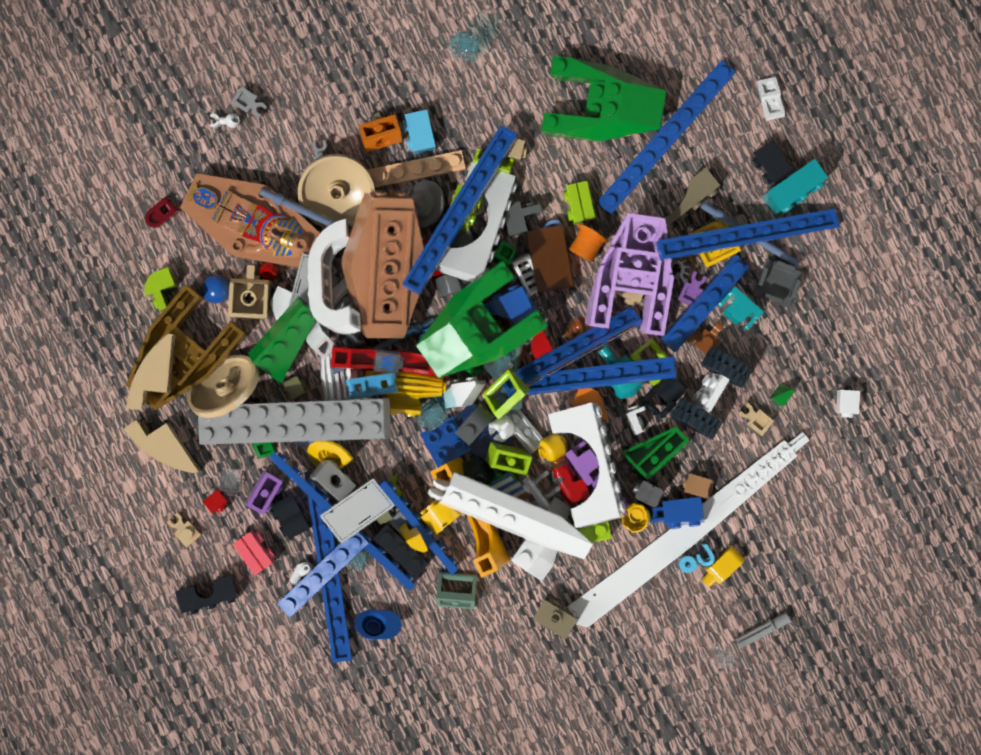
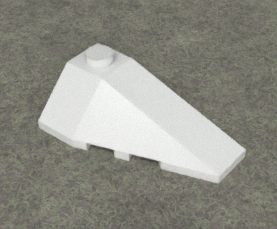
(535, 557)

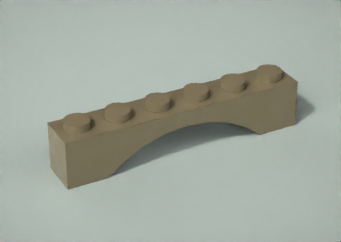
(699, 187)

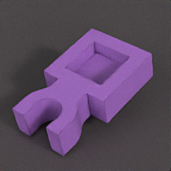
(691, 290)

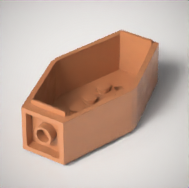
(368, 254)

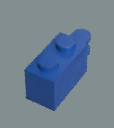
(679, 513)

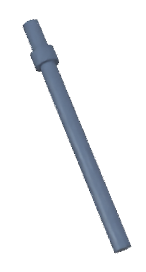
(279, 199)
(719, 215)
(415, 329)

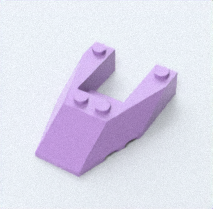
(634, 267)

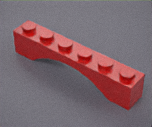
(364, 358)

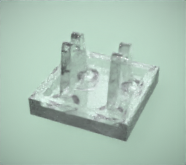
(531, 486)

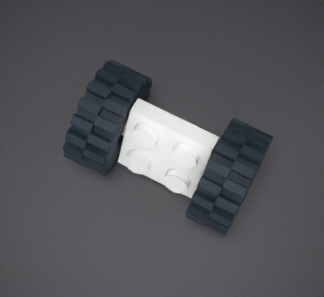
(722, 370)

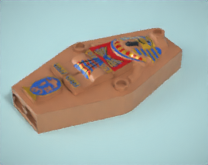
(248, 222)

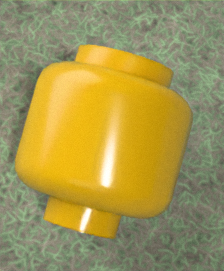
(552, 447)

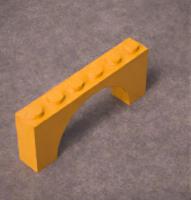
(490, 550)

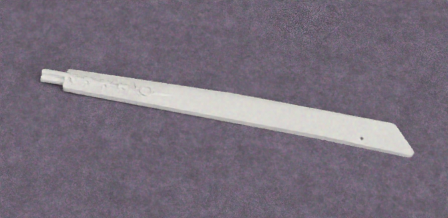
(677, 541)

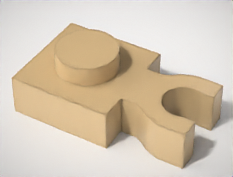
(757, 420)
(186, 532)

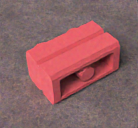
(254, 552)

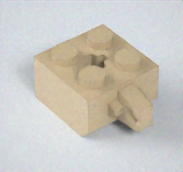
(242, 288)

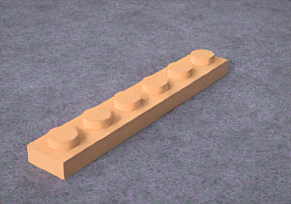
(418, 169)

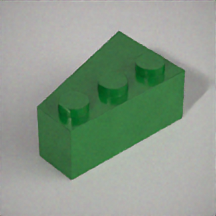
(654, 454)

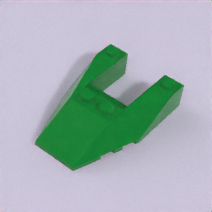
(615, 103)
(466, 332)

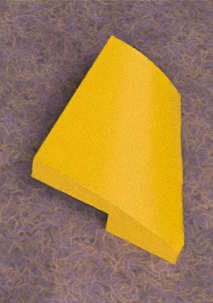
(413, 538)

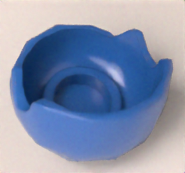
(216, 289)

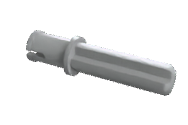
(763, 630)

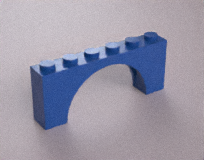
(512, 305)

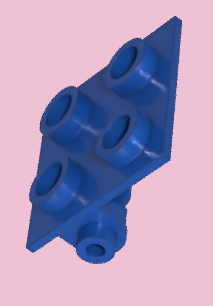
(444, 443)

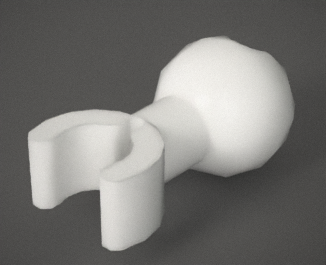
(229, 120)

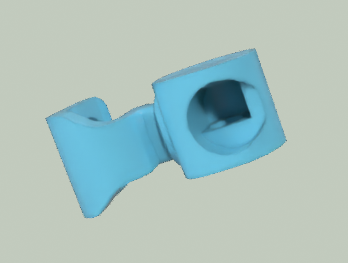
(689, 564)

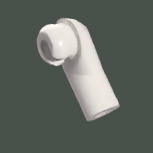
(301, 570)

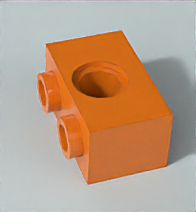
(380, 133)

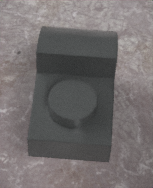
(515, 217)
(449, 285)
(474, 424)

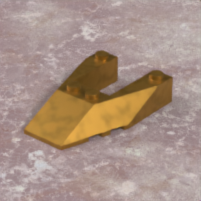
(190, 360)

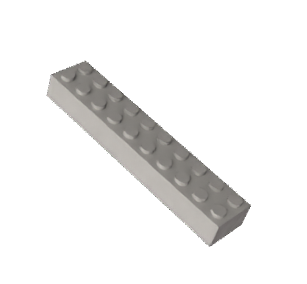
(299, 422)

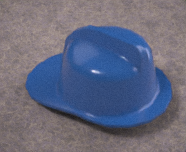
(378, 624)

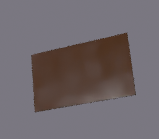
(549, 259)

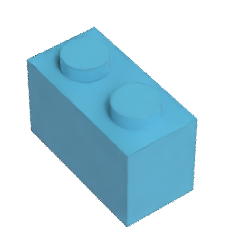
(420, 132)

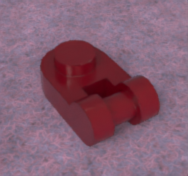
(156, 218)

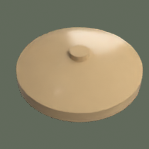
(334, 187)
(225, 388)

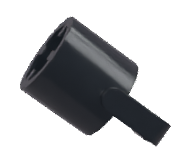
(669, 392)

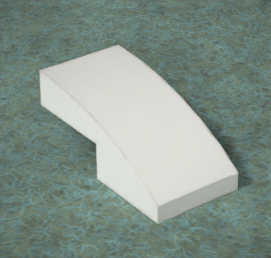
(770, 98)

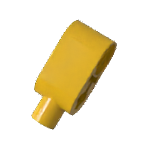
(723, 566)

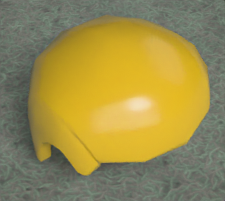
(637, 517)

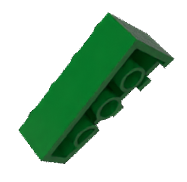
(283, 340)

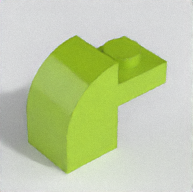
(158, 283)

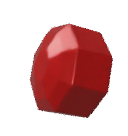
(268, 271)

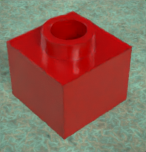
(216, 502)

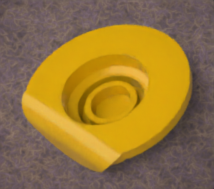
(328, 450)

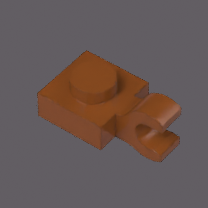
(709, 339)

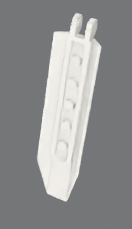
(510, 514)

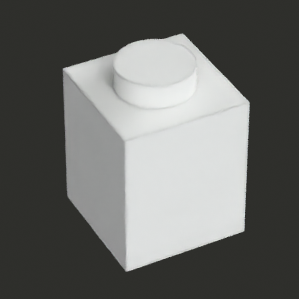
(848, 403)

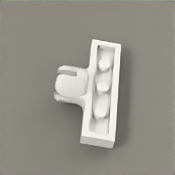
(518, 425)

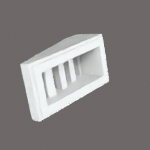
(515, 263)

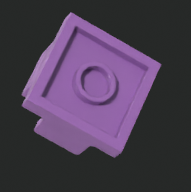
(584, 462)

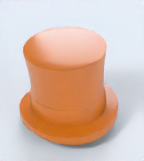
(587, 243)

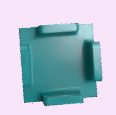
(740, 308)

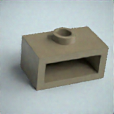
(556, 618)

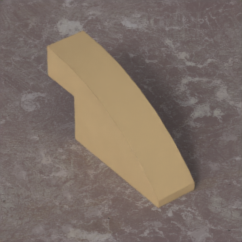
(153, 373)
(163, 446)

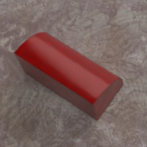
(540, 345)

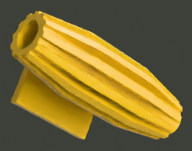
(411, 388)

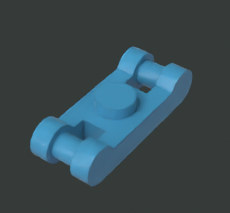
(371, 385)

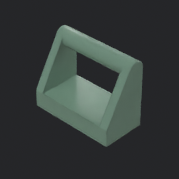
(453, 599)

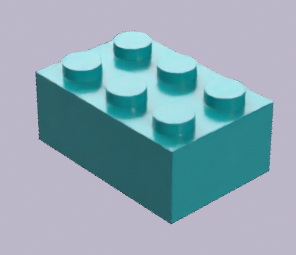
(795, 188)

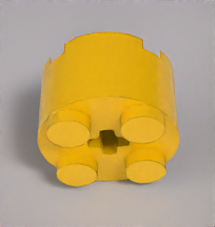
(438, 516)

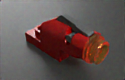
(571, 489)

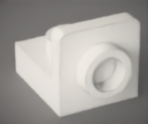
(635, 422)

